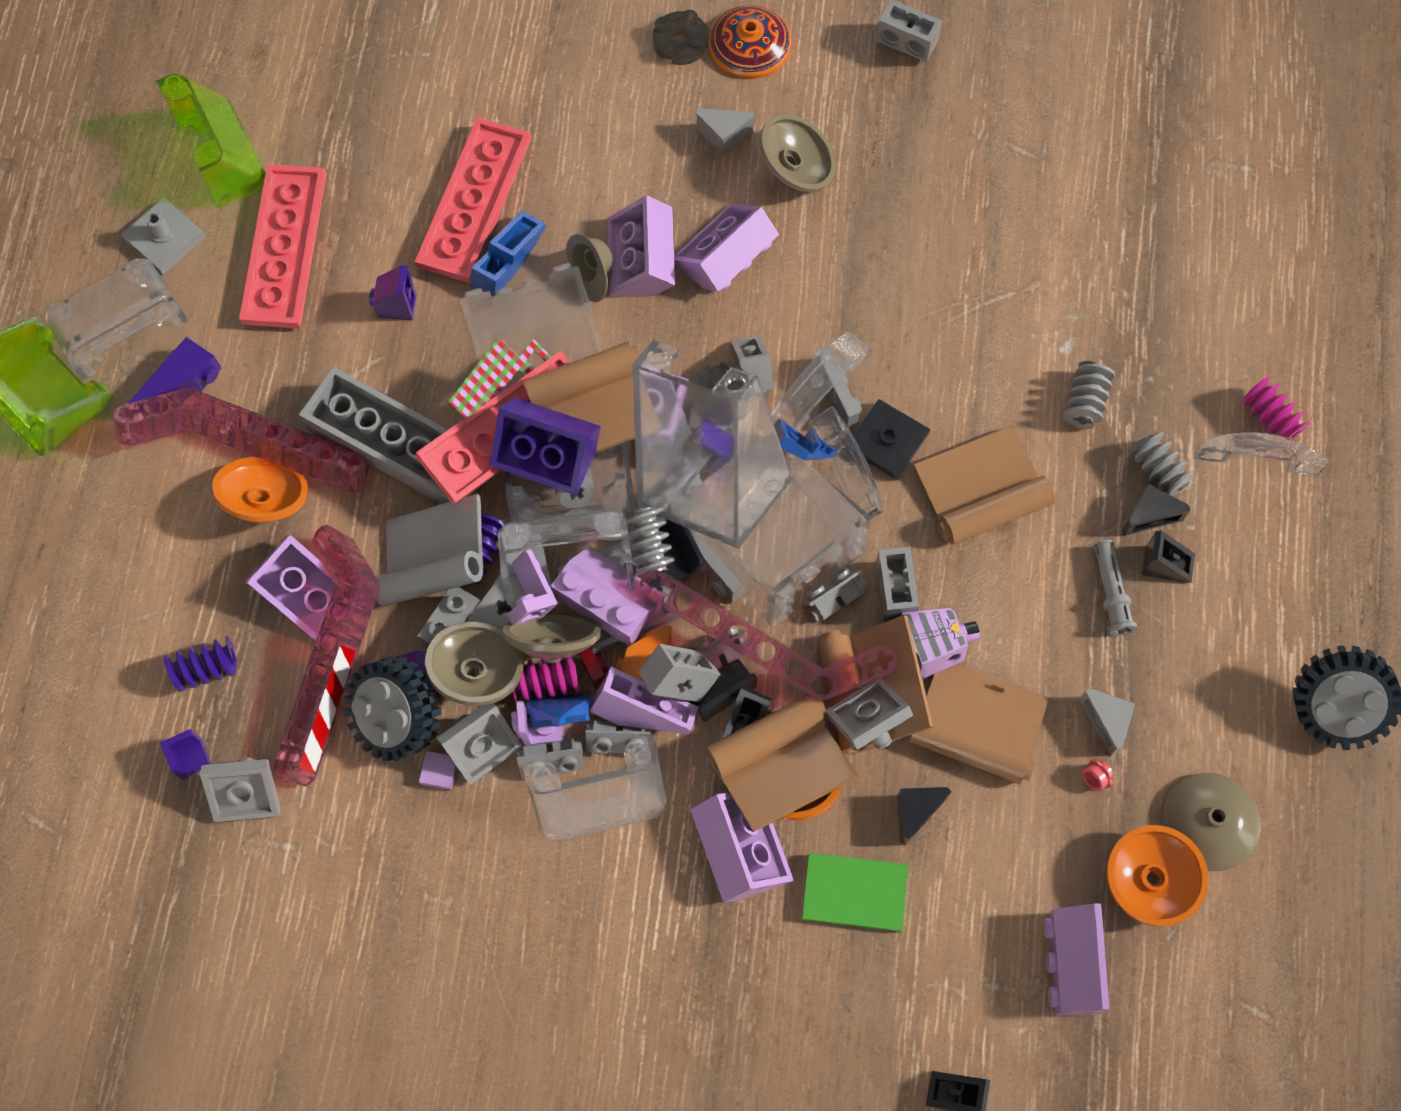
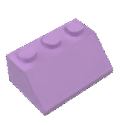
(726, 246)
(641, 249)
(600, 591)
(739, 858)
(1077, 961)

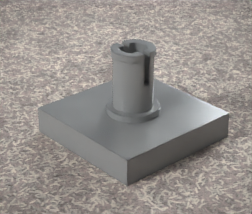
(163, 235)
(869, 714)
(479, 742)
(240, 790)

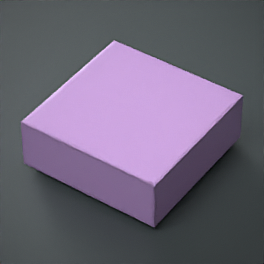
(438, 771)

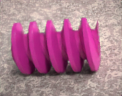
(1273, 410)
(547, 678)

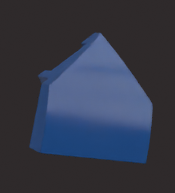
(805, 447)
(559, 709)

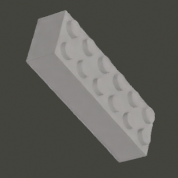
(374, 426)

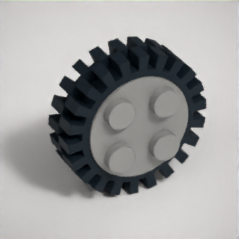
(1347, 697)
(392, 708)

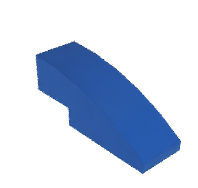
(507, 253)

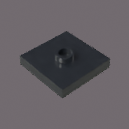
(890, 438)

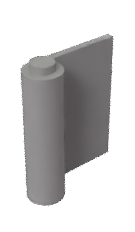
(432, 551)

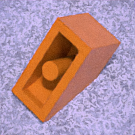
(640, 651)

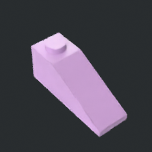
(629, 703)

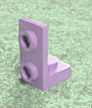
(539, 595)
(536, 735)

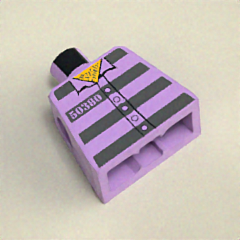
(940, 638)

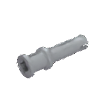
(1116, 600)

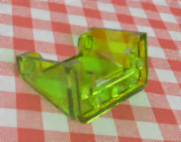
(226, 159)
(40, 391)

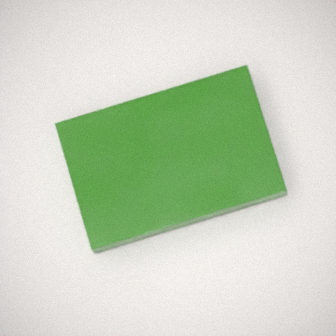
(855, 892)

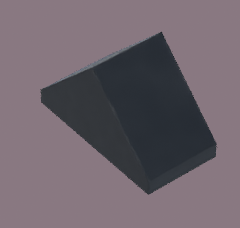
(1155, 510)
(1168, 559)
(747, 709)
(916, 808)
(957, 1092)

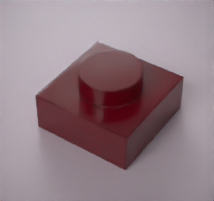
(594, 666)

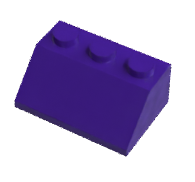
(543, 445)

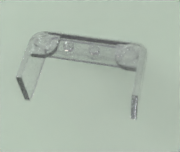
(559, 528)

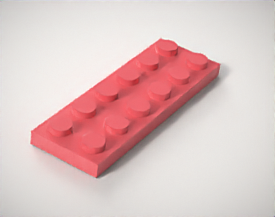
(473, 199)
(283, 246)
(462, 454)

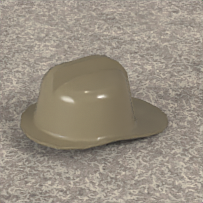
(594, 264)

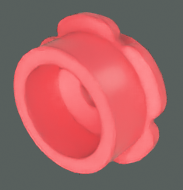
(1097, 775)

